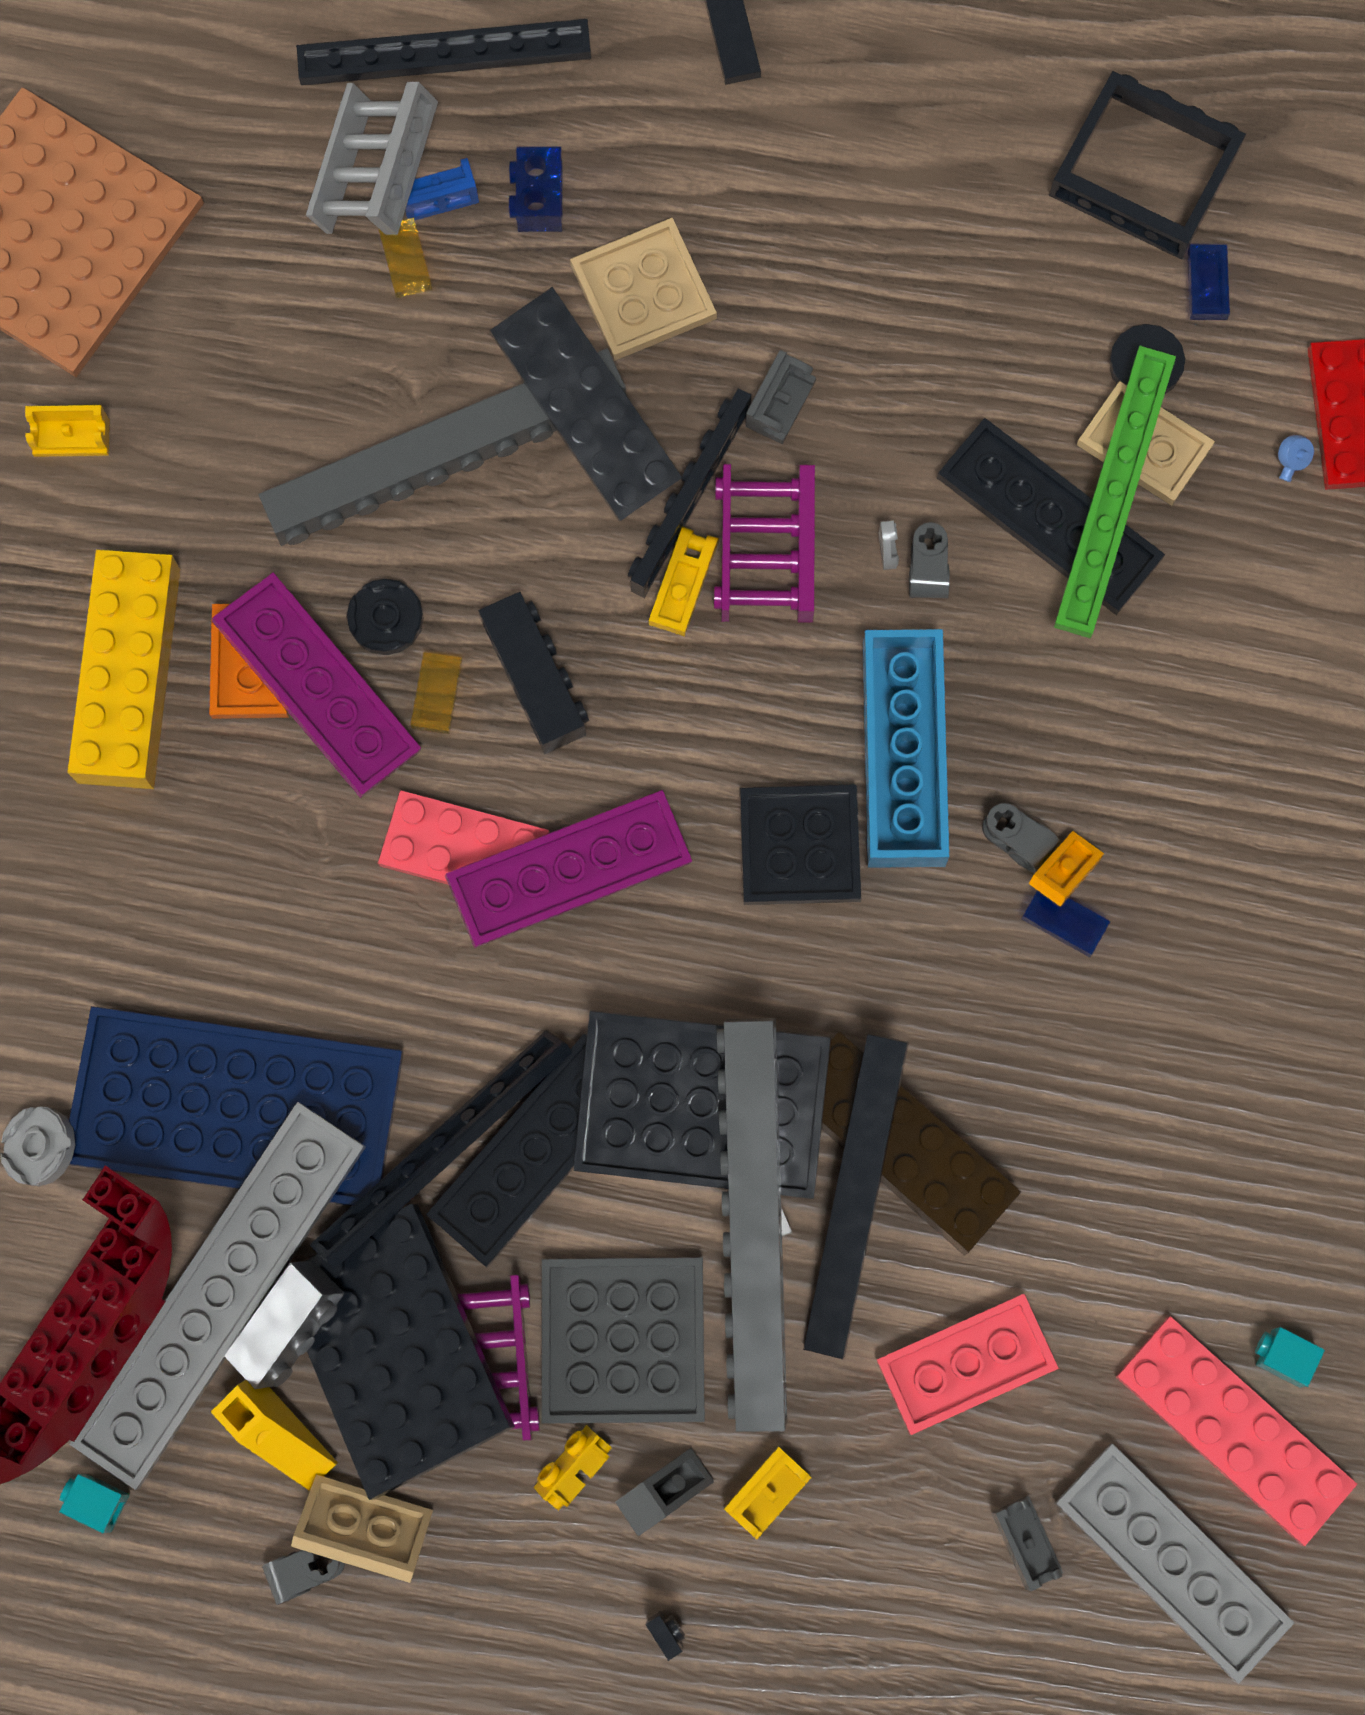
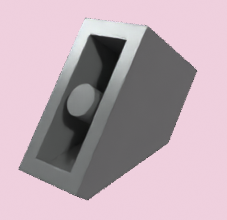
(664, 1492)

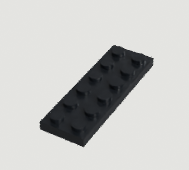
(585, 404)
(1040, 508)
(517, 1165)

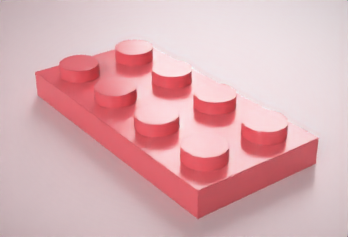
(439, 837)
(967, 1364)

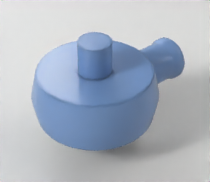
(1294, 454)

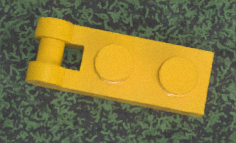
(683, 582)

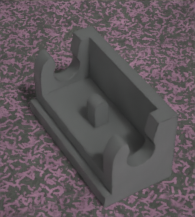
(780, 397)
(1027, 1543)

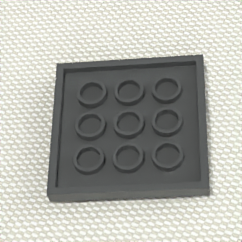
(622, 1340)

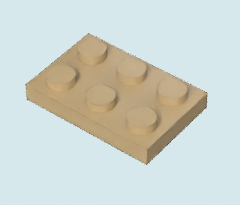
(1172, 454)
(362, 1532)

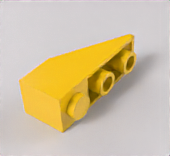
(273, 1433)

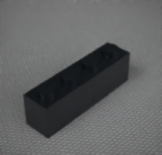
(533, 673)

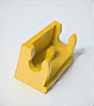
(68, 430)
(767, 1493)

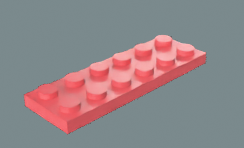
(1236, 1431)

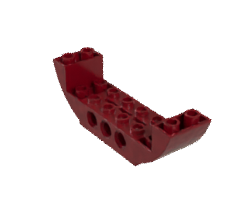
(87, 1328)

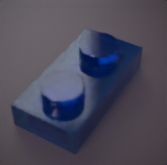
(1208, 282)
(1069, 923)

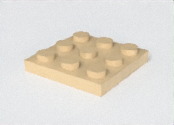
(643, 289)

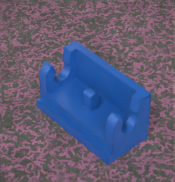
(442, 192)

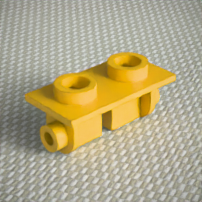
(558, 1480)

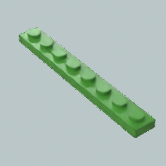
(1114, 492)

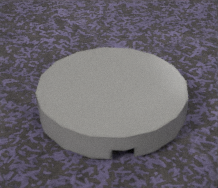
(37, 1146)

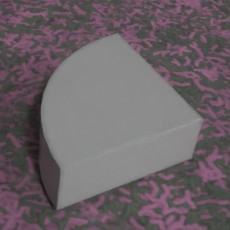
(887, 537)

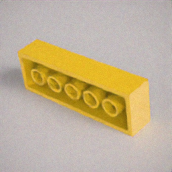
(124, 669)

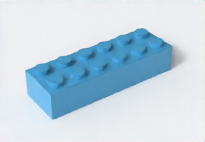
(905, 748)

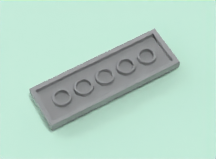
(1174, 1563)

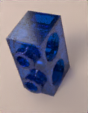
(537, 189)

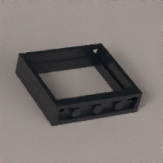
(1122, 212)

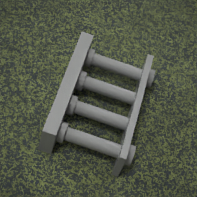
(399, 166)

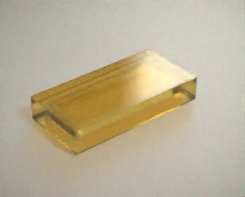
(406, 260)
(436, 693)

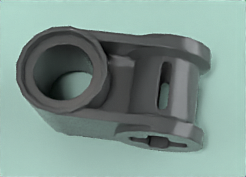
(929, 568)
(1022, 838)
(297, 1574)

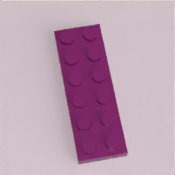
(316, 685)
(568, 868)

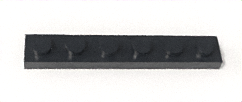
(681, 505)

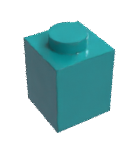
(1288, 1356)
(93, 1502)

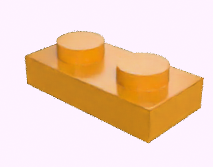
(1066, 868)

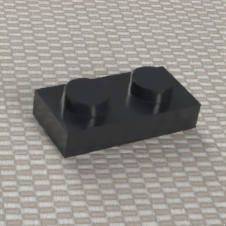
(666, 1634)

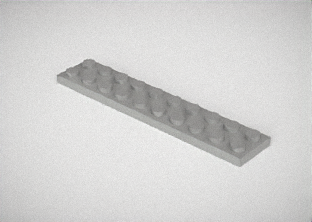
(218, 1295)

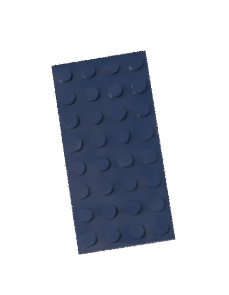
(212, 1096)

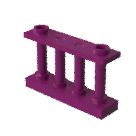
(799, 525)
(519, 1298)

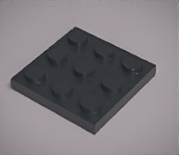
(800, 845)

